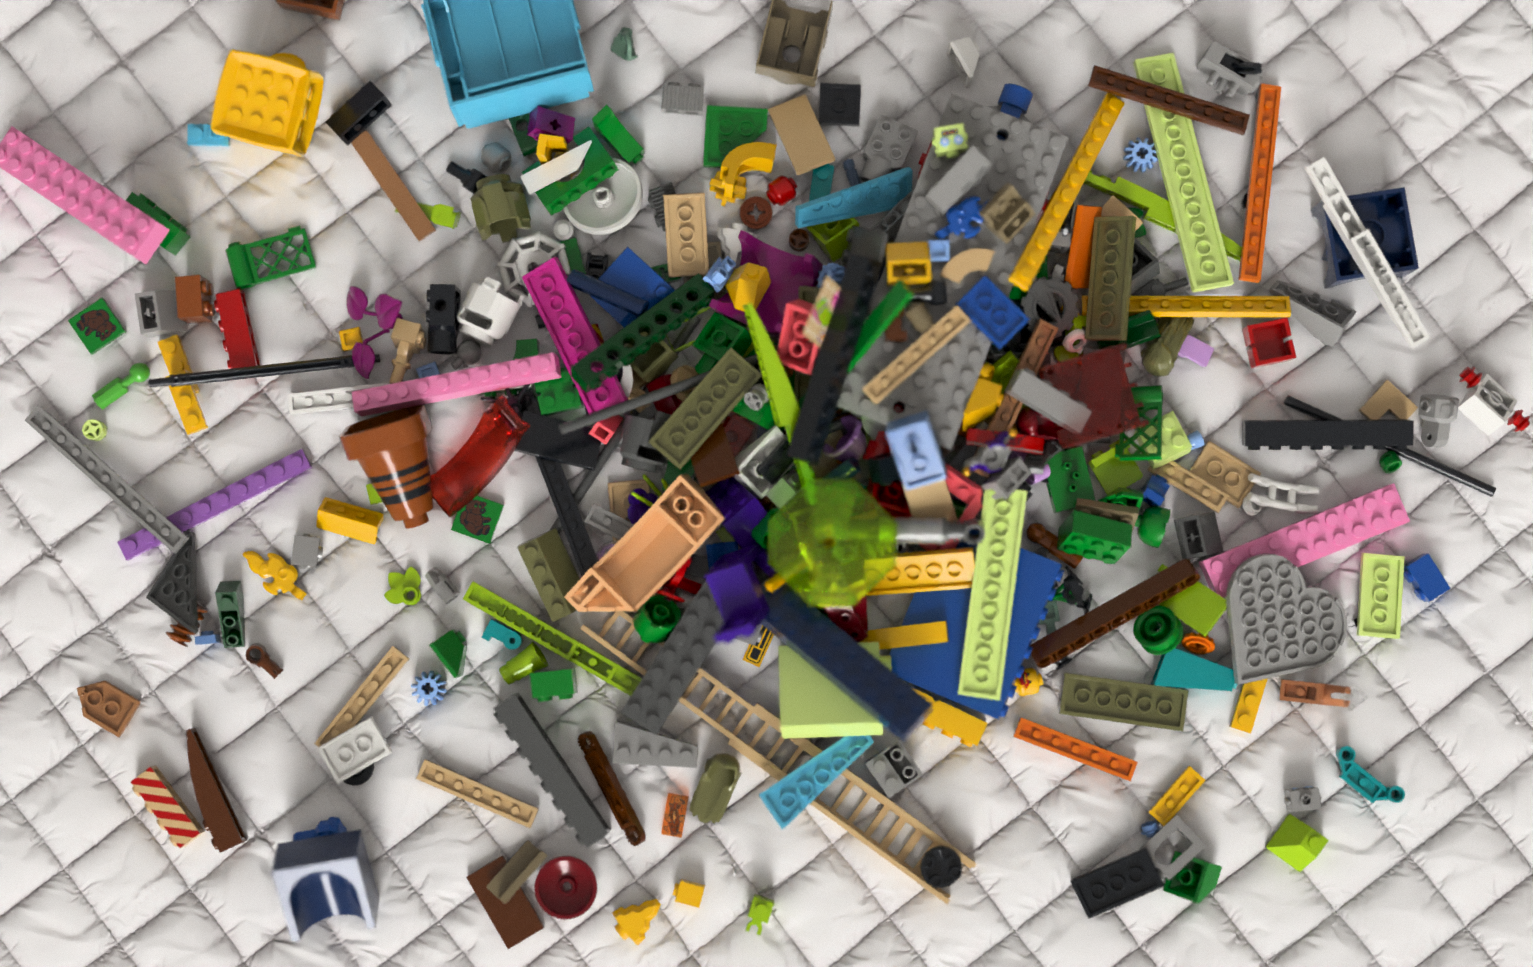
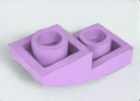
(1196, 351)

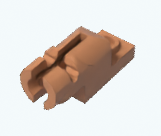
(1312, 693)

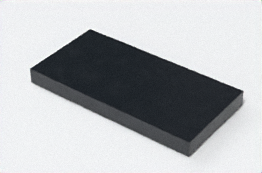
(546, 441)
(1117, 882)

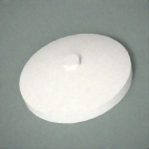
(609, 204)

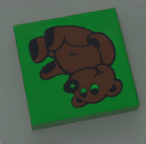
(97, 326)
(478, 519)

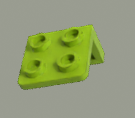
(1113, 472)

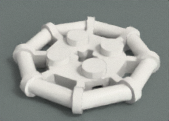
(526, 259)

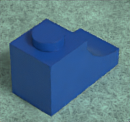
(1154, 490)

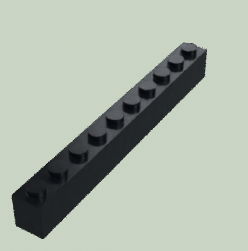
(834, 359)

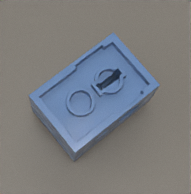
(916, 450)

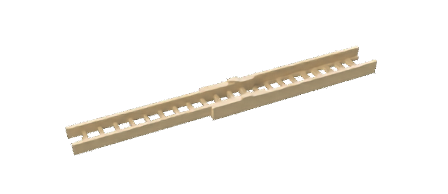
(813, 750)

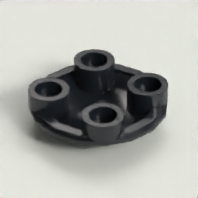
(941, 866)

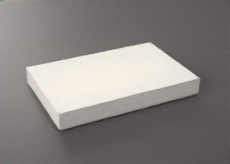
(354, 750)

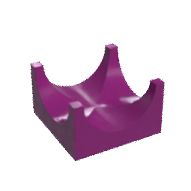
(786, 275)

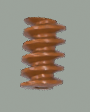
(181, 633)

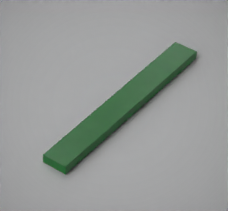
(878, 322)

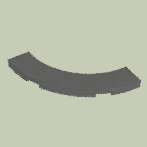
(1036, 463)

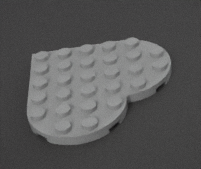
(1279, 621)

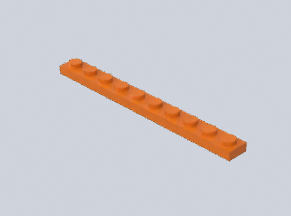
(1259, 183)

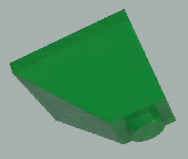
(451, 651)
(1193, 880)

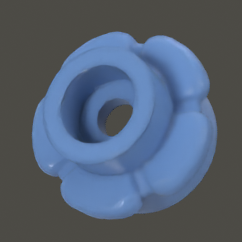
(1150, 828)

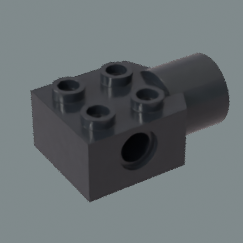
(443, 324)

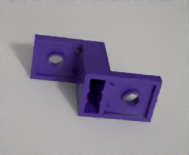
(741, 515)
(737, 594)

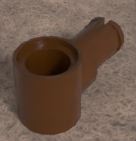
(264, 661)

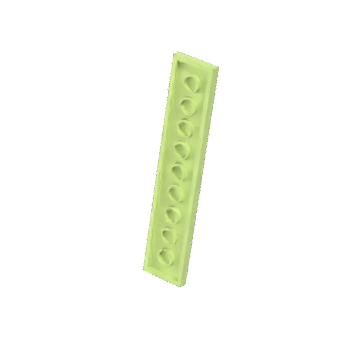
(992, 596)

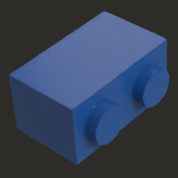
(1425, 578)

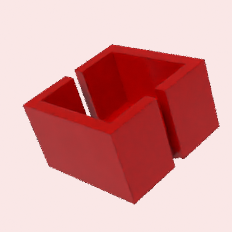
(1267, 343)

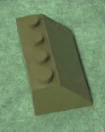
(550, 571)

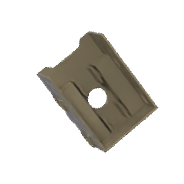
(793, 28)

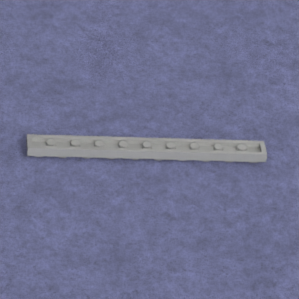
(107, 479)

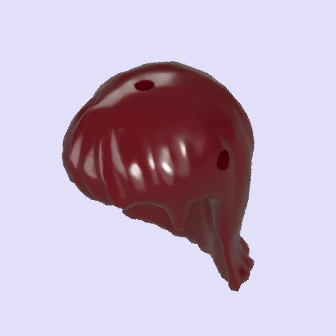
(1036, 425)

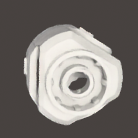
(487, 313)

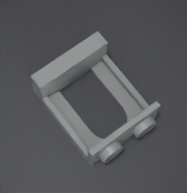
(1172, 869)

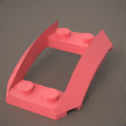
(967, 492)

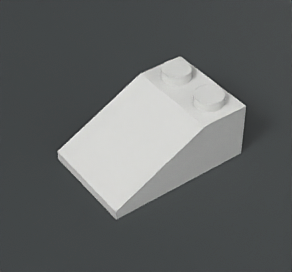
(753, 457)

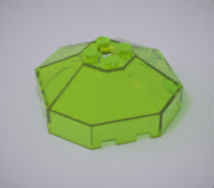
(862, 536)

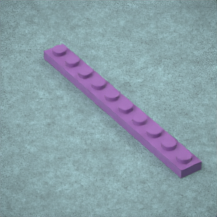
(221, 501)

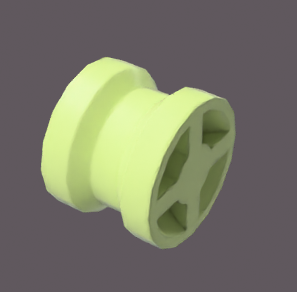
(90, 428)

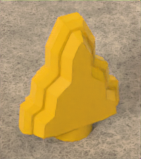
(635, 920)

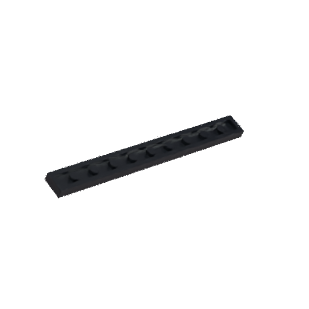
(563, 500)

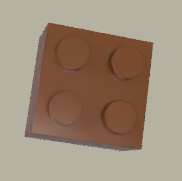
(194, 299)

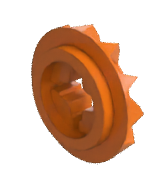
(1191, 641)

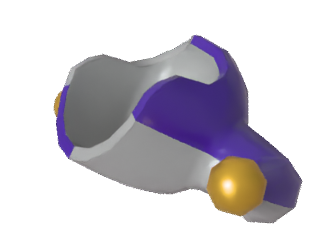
(990, 455)

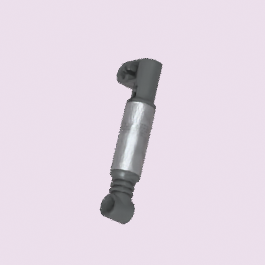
(937, 530)

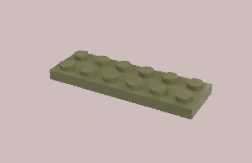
(1110, 278)
(705, 408)
(1123, 702)

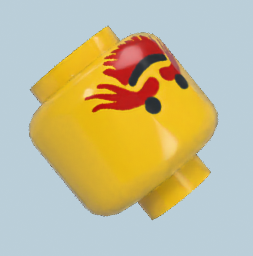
(1029, 682)

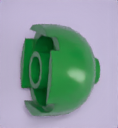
(1152, 525)

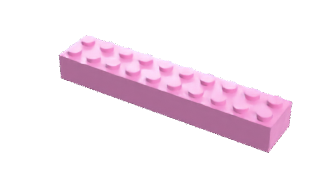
(80, 196)
(1314, 535)

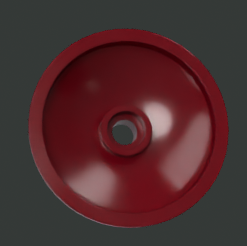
(555, 898)

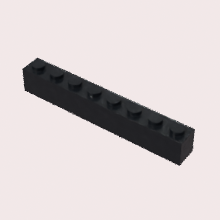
(1327, 433)

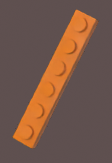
(1075, 749)

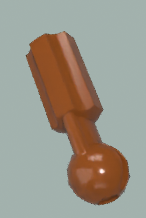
(1038, 534)

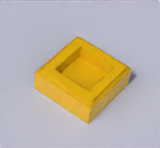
(350, 337)

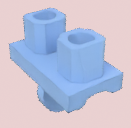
(719, 273)

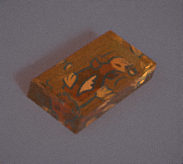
(674, 815)

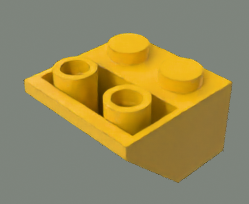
(908, 263)

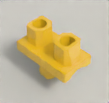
(739, 189)

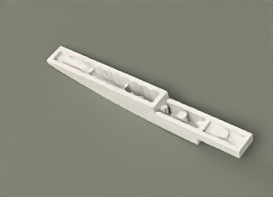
(1366, 253)

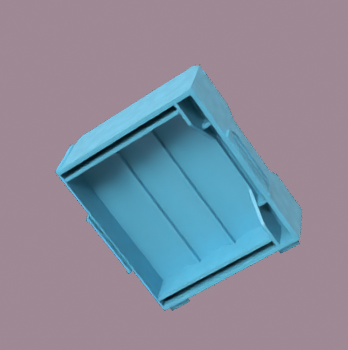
(506, 56)

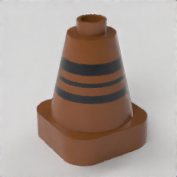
(396, 460)

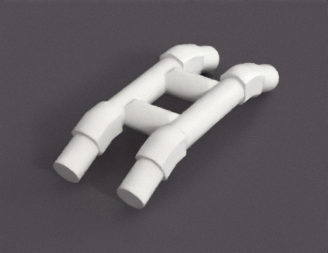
(1292, 489)

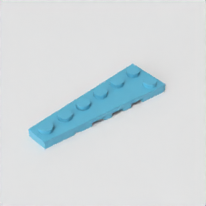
(859, 200)
(799, 788)

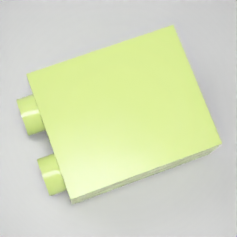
(815, 706)

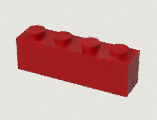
(237, 329)

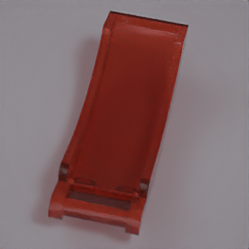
(479, 458)

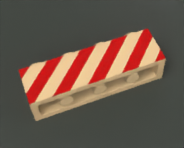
(167, 807)

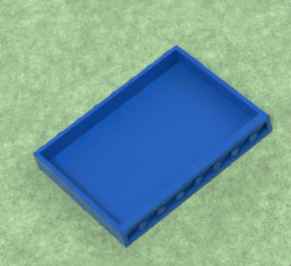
(939, 664)

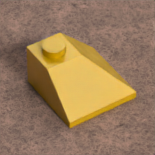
(982, 403)

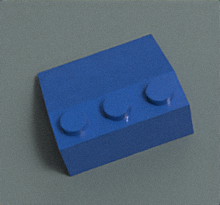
(637, 278)

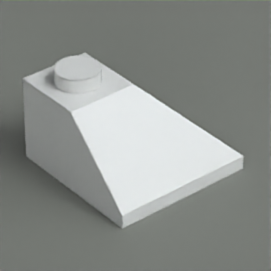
(964, 57)

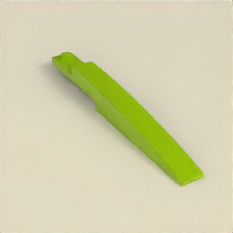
(1156, 207)
(779, 391)
(552, 638)

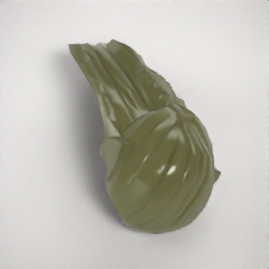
(1162, 352)
(715, 787)

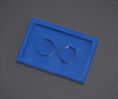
(992, 312)

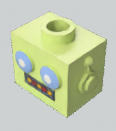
(950, 140)

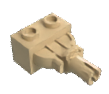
(408, 339)

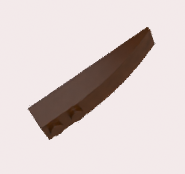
(211, 797)

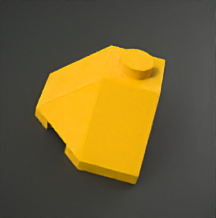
(748, 285)

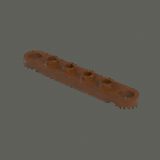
(611, 788)

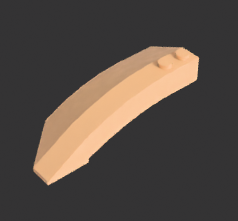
(649, 551)

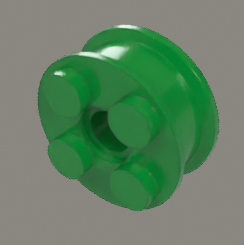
(1164, 639)

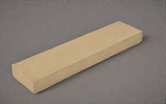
(1192, 485)

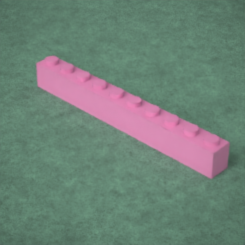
(456, 384)

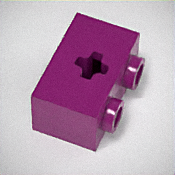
(550, 123)

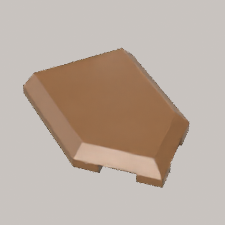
(108, 706)

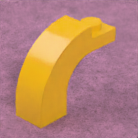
(745, 158)

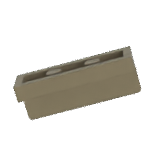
(516, 871)

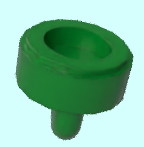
(1390, 462)

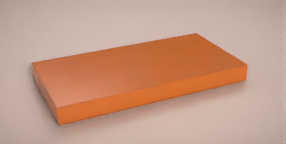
(1081, 246)

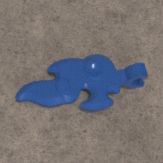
(960, 217)

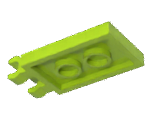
(1196, 606)

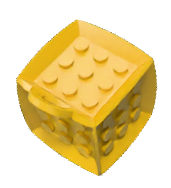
(267, 101)

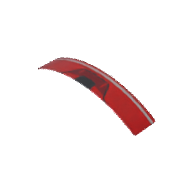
(1020, 442)

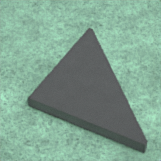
(177, 588)

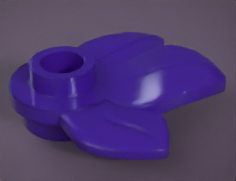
(638, 508)

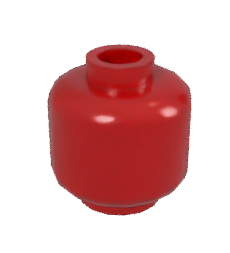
(781, 190)

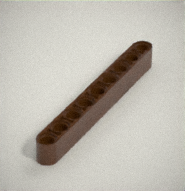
(1114, 613)

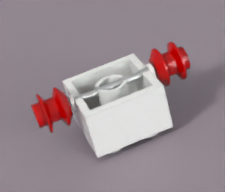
(1489, 403)

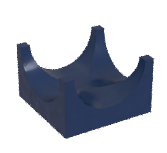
(1388, 221)

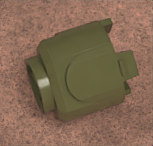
(500, 207)

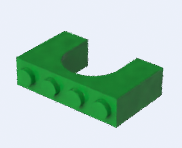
(596, 169)

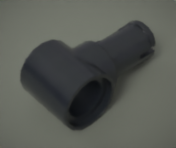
(467, 177)
(934, 293)

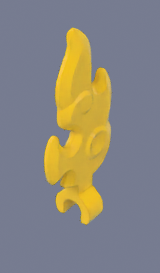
(277, 567)

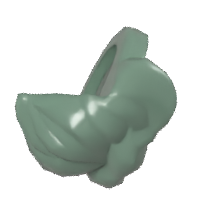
(623, 45)

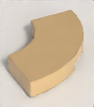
(967, 262)

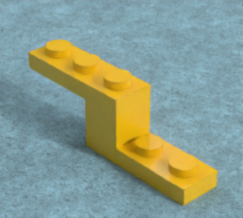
(184, 396)

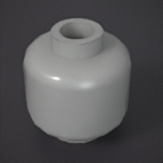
(496, 157)

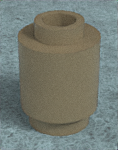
(919, 317)

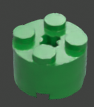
(656, 619)

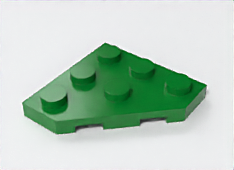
(730, 128)

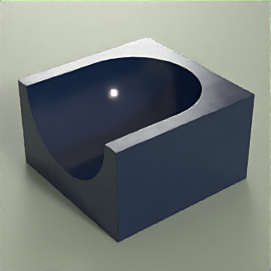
(324, 880)

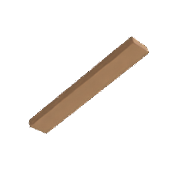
(393, 186)

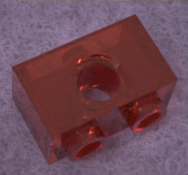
(741, 428)

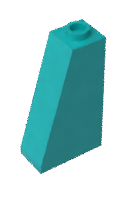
(1190, 671)

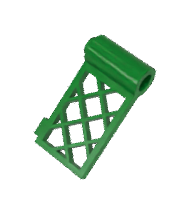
(243, 264)
(1152, 400)

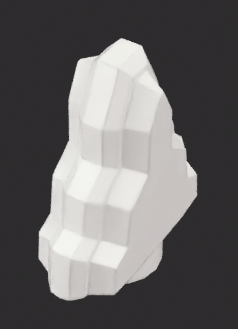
(730, 243)

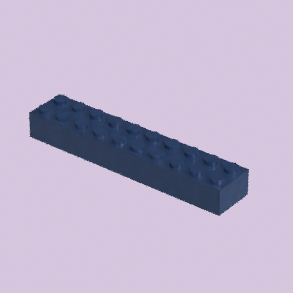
(845, 662)

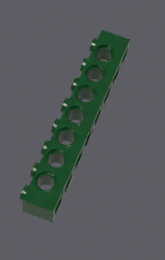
(662, 311)

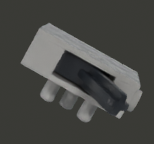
(1230, 70)

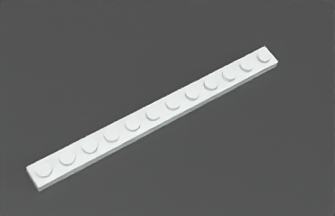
(332, 399)

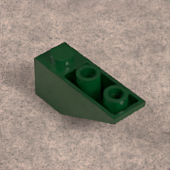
(231, 613)

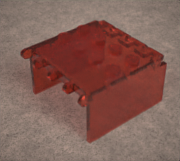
(1103, 386)

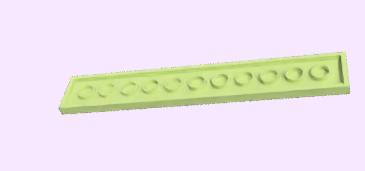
(1185, 181)

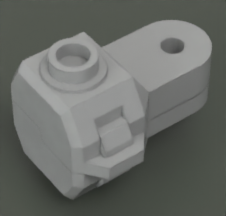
(1437, 415)

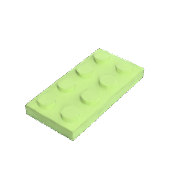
(1380, 595)

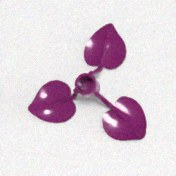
(387, 312)

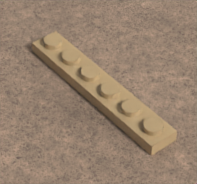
(916, 355)
(365, 695)
(477, 793)

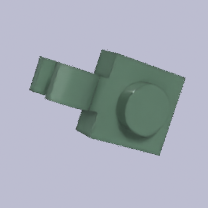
(1051, 618)

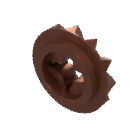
(762, 205)

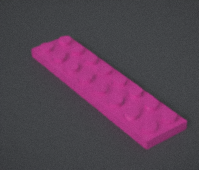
(570, 328)

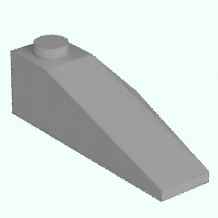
(1321, 318)

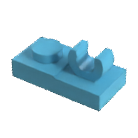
(204, 136)

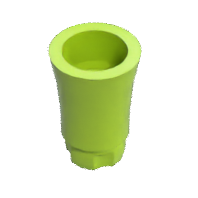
(523, 664)

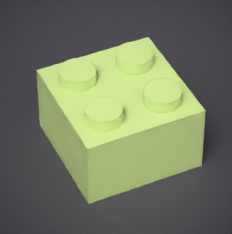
(1174, 441)

